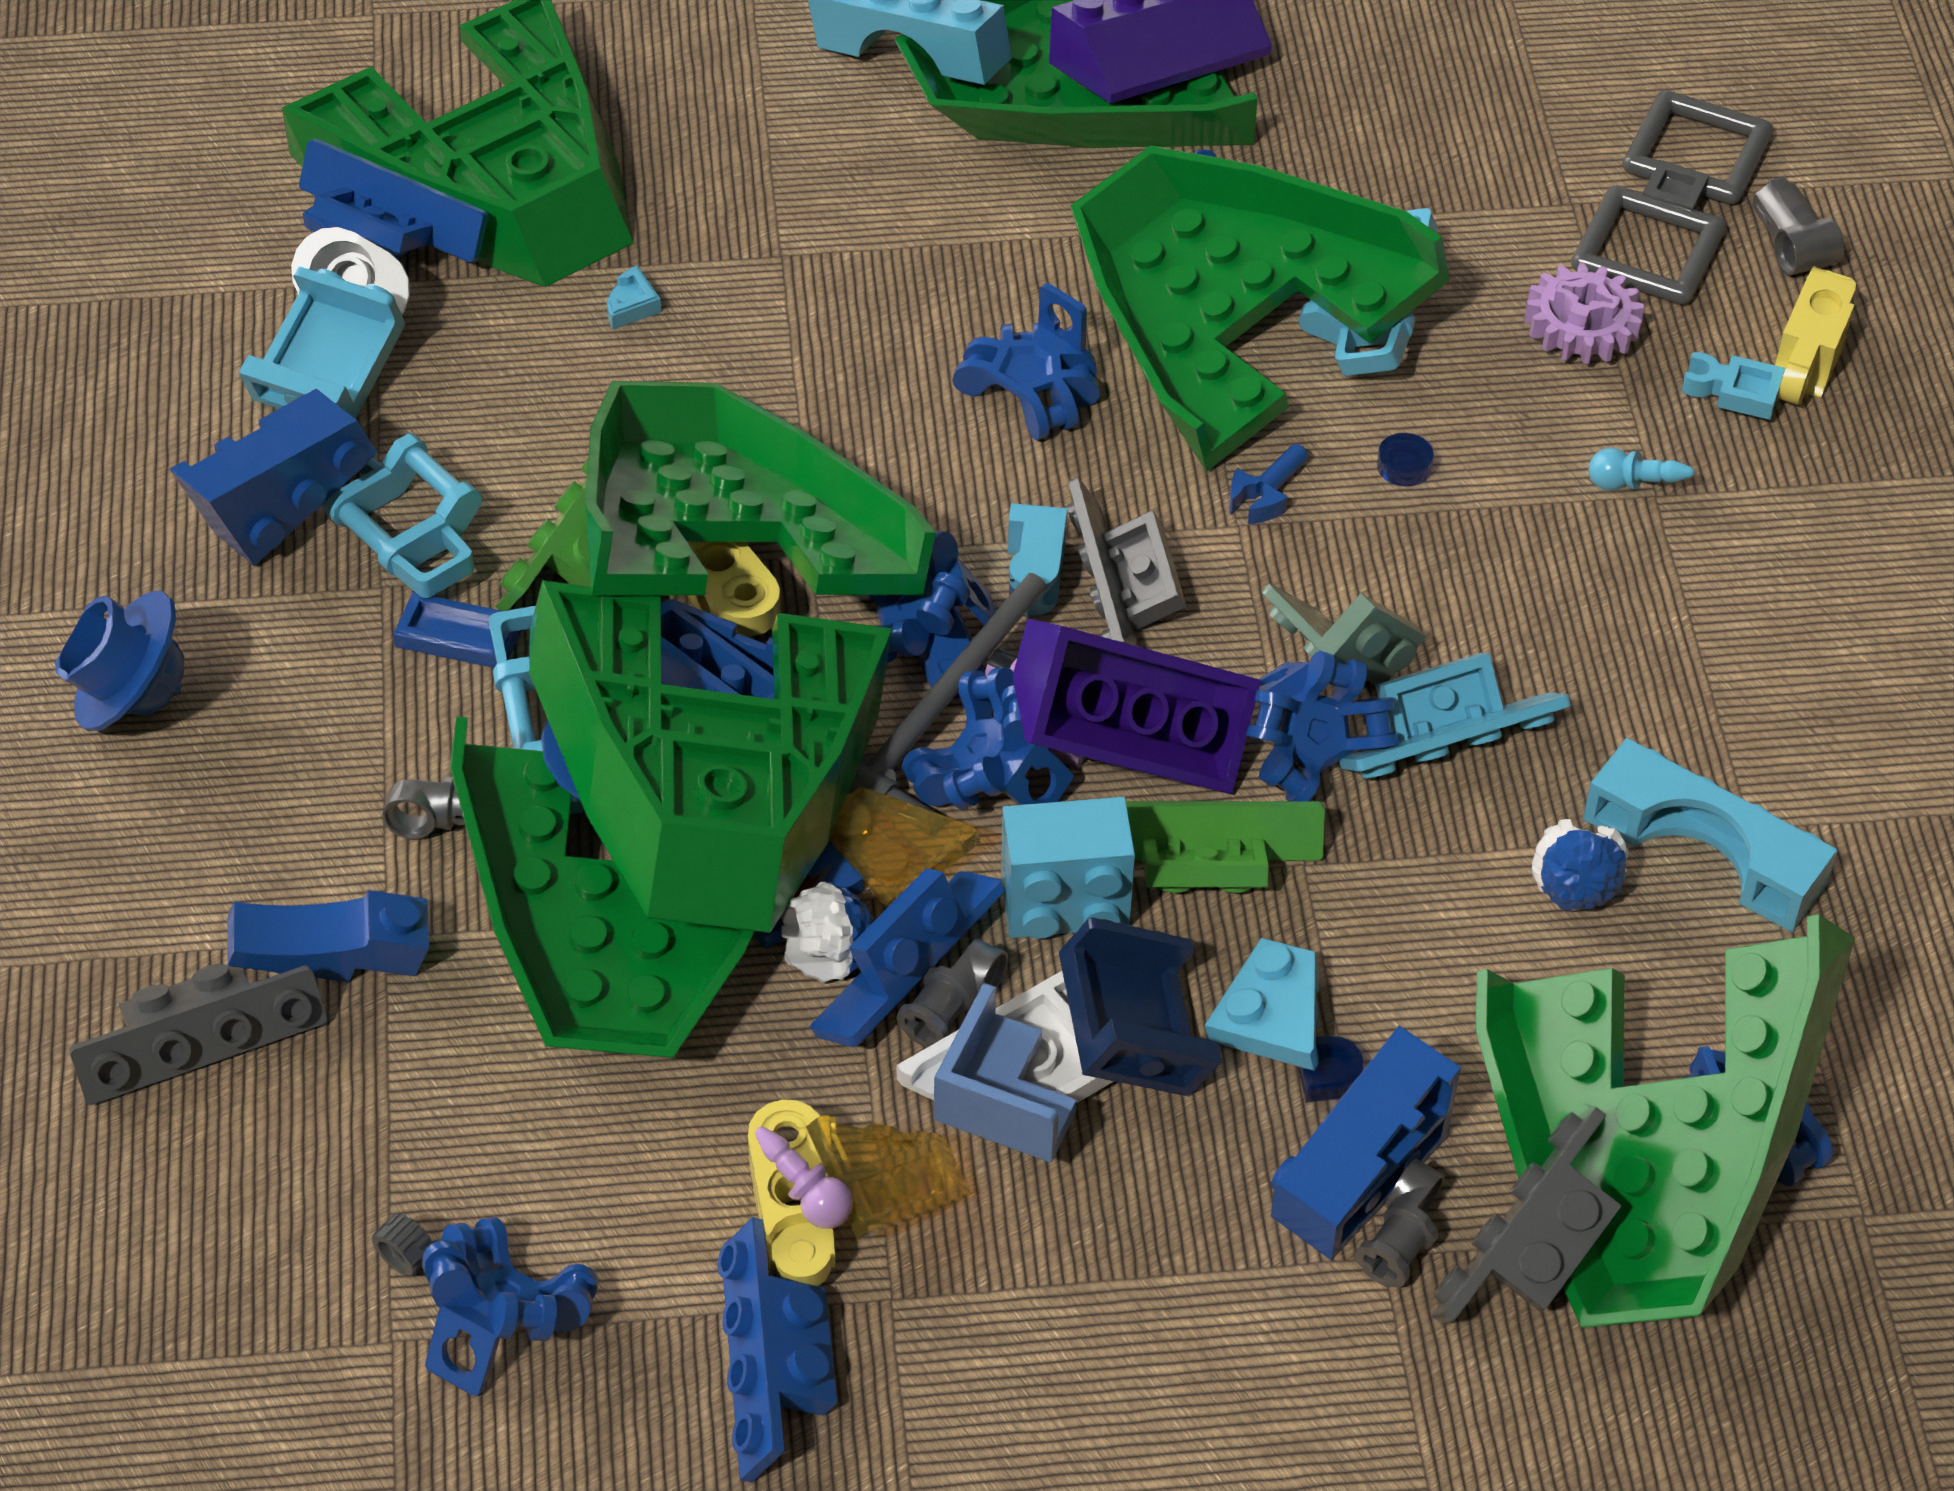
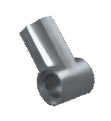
(1797, 231)

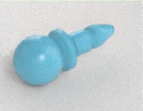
(1615, 469)

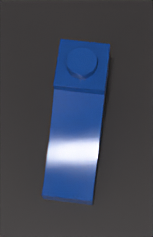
(331, 938)

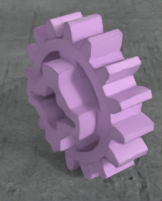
(1584, 313)

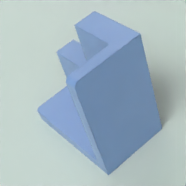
(984, 1085)

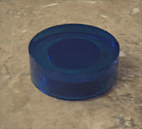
(1405, 459)

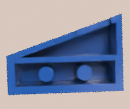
(277, 475)
(710, 655)
(1357, 1154)

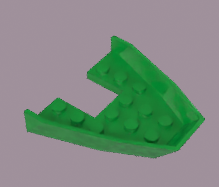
(1045, 106)
(520, 153)
(1210, 246)
(716, 468)
(698, 791)
(570, 924)
(1677, 1154)

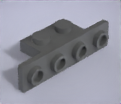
(1129, 566)
(195, 1026)
(1544, 1230)

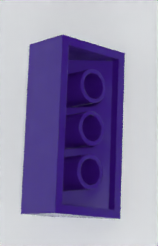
(1151, 44)
(1132, 706)

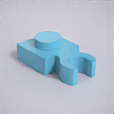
(1741, 386)

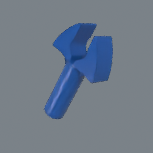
(1272, 501)

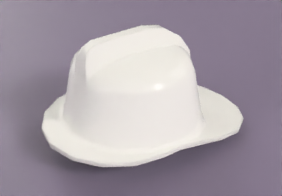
(354, 261)

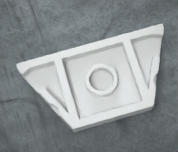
(1056, 1062)

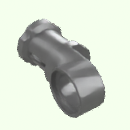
(436, 799)
(951, 992)
(1405, 1227)

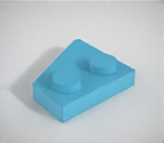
(1271, 1006)

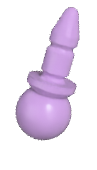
(824, 1199)

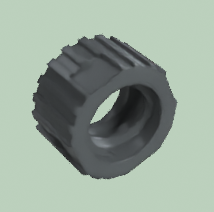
(402, 1243)

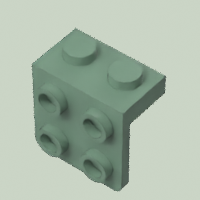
(1361, 633)

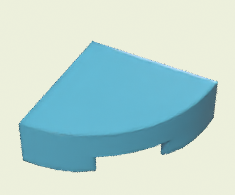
(632, 299)

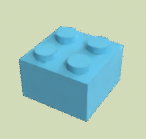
(1066, 865)

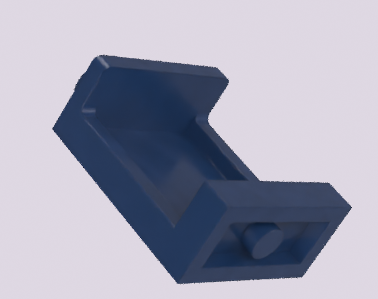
(1132, 1008)

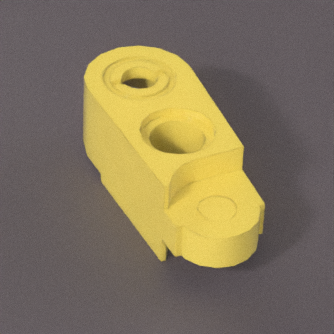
(1815, 335)
(737, 587)
(793, 1244)

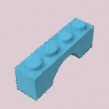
(960, 35)
(1653, 797)

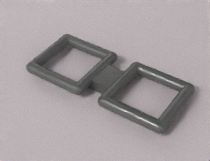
(1674, 195)

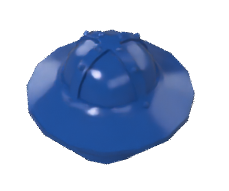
(122, 660)

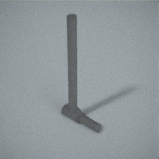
(877, 771)

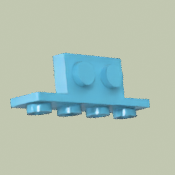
(1446, 707)

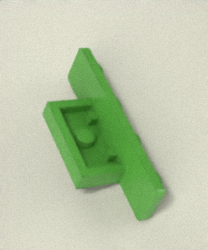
(557, 545)
(1222, 841)

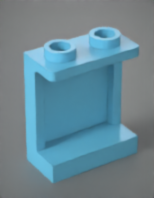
(329, 342)

